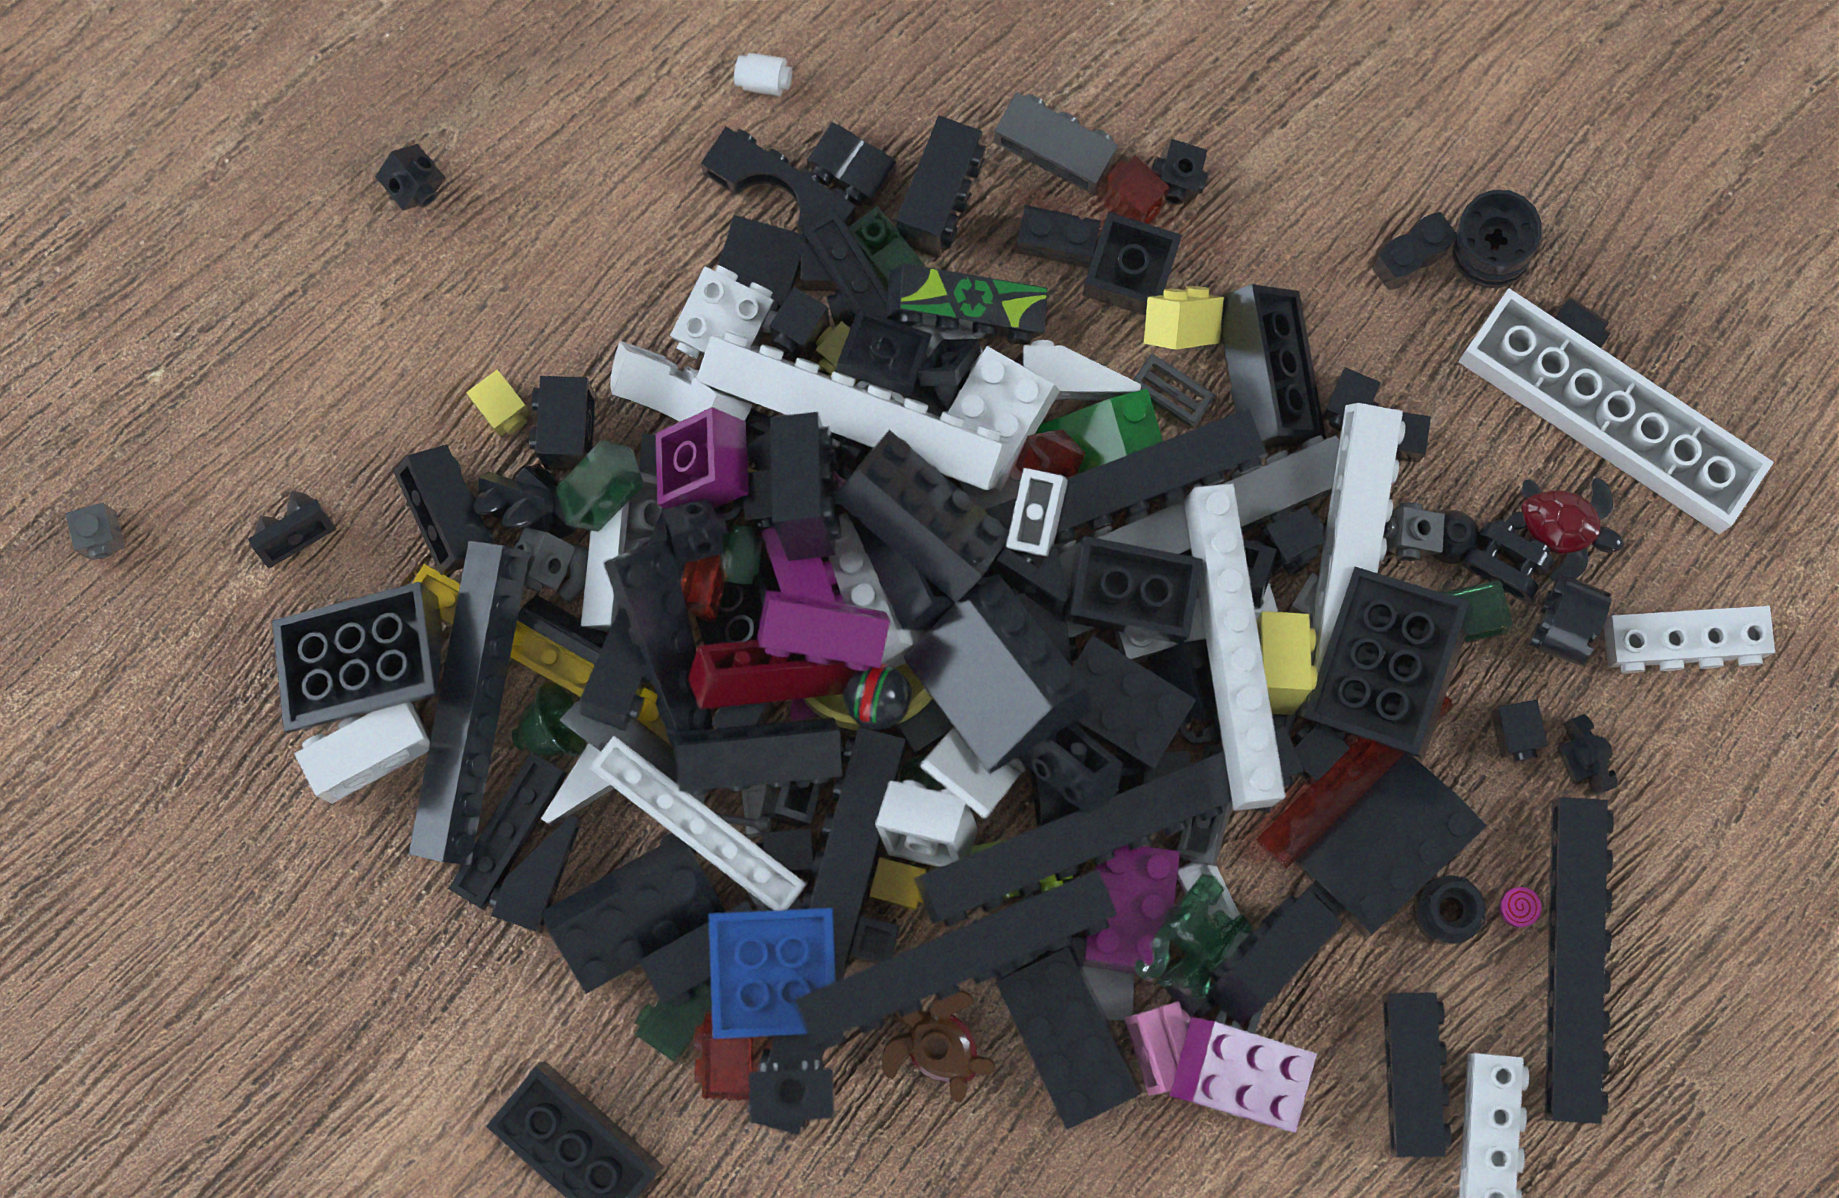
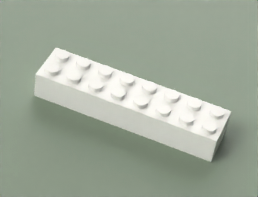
(1616, 412)

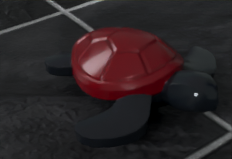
(1568, 523)

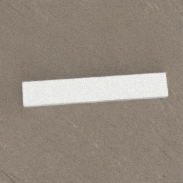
(697, 825)

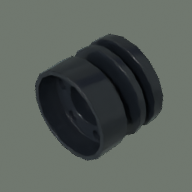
(1498, 218)

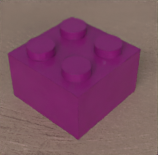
(702, 460)

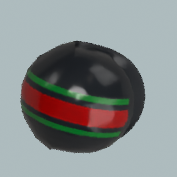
(877, 697)

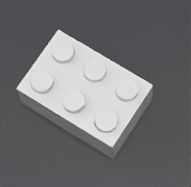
(1007, 400)
(363, 750)

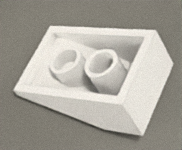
(965, 776)

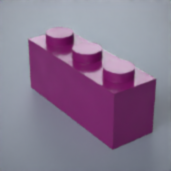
(823, 630)

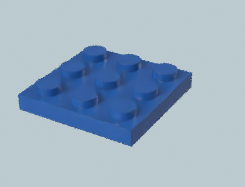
(764, 965)

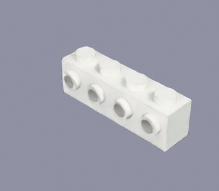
(1689, 637)
(1493, 1126)

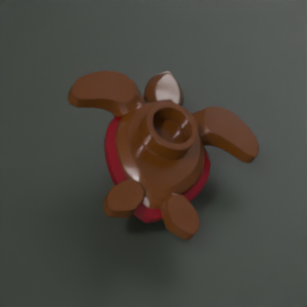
(939, 1046)

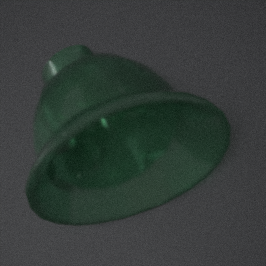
(540, 725)

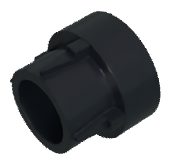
(1470, 905)

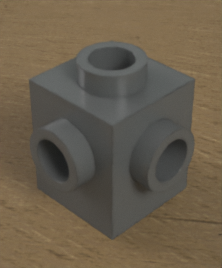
(1414, 532)
(547, 559)

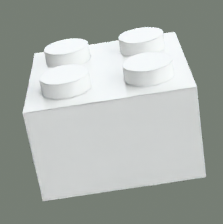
(925, 824)

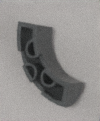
(636, 737)

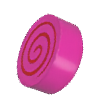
(1520, 907)

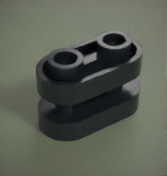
(1530, 556)

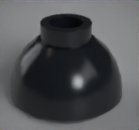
(1458, 537)

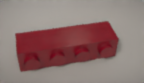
(748, 675)

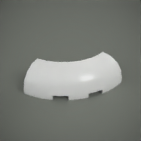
(661, 386)

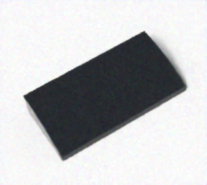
(572, 1140)

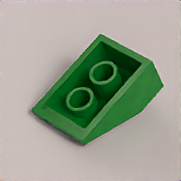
(1110, 428)

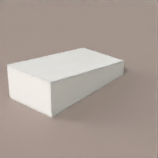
(753, 801)

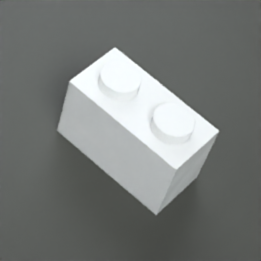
(1037, 512)

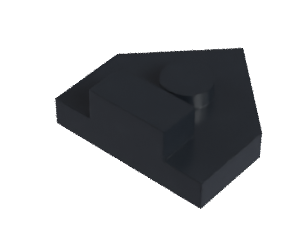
(1587, 755)

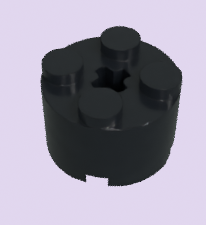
(1571, 620)

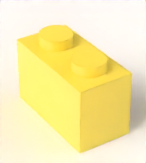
(1183, 318)

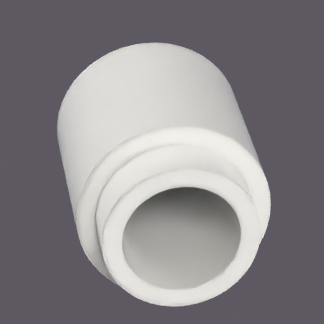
(762, 74)

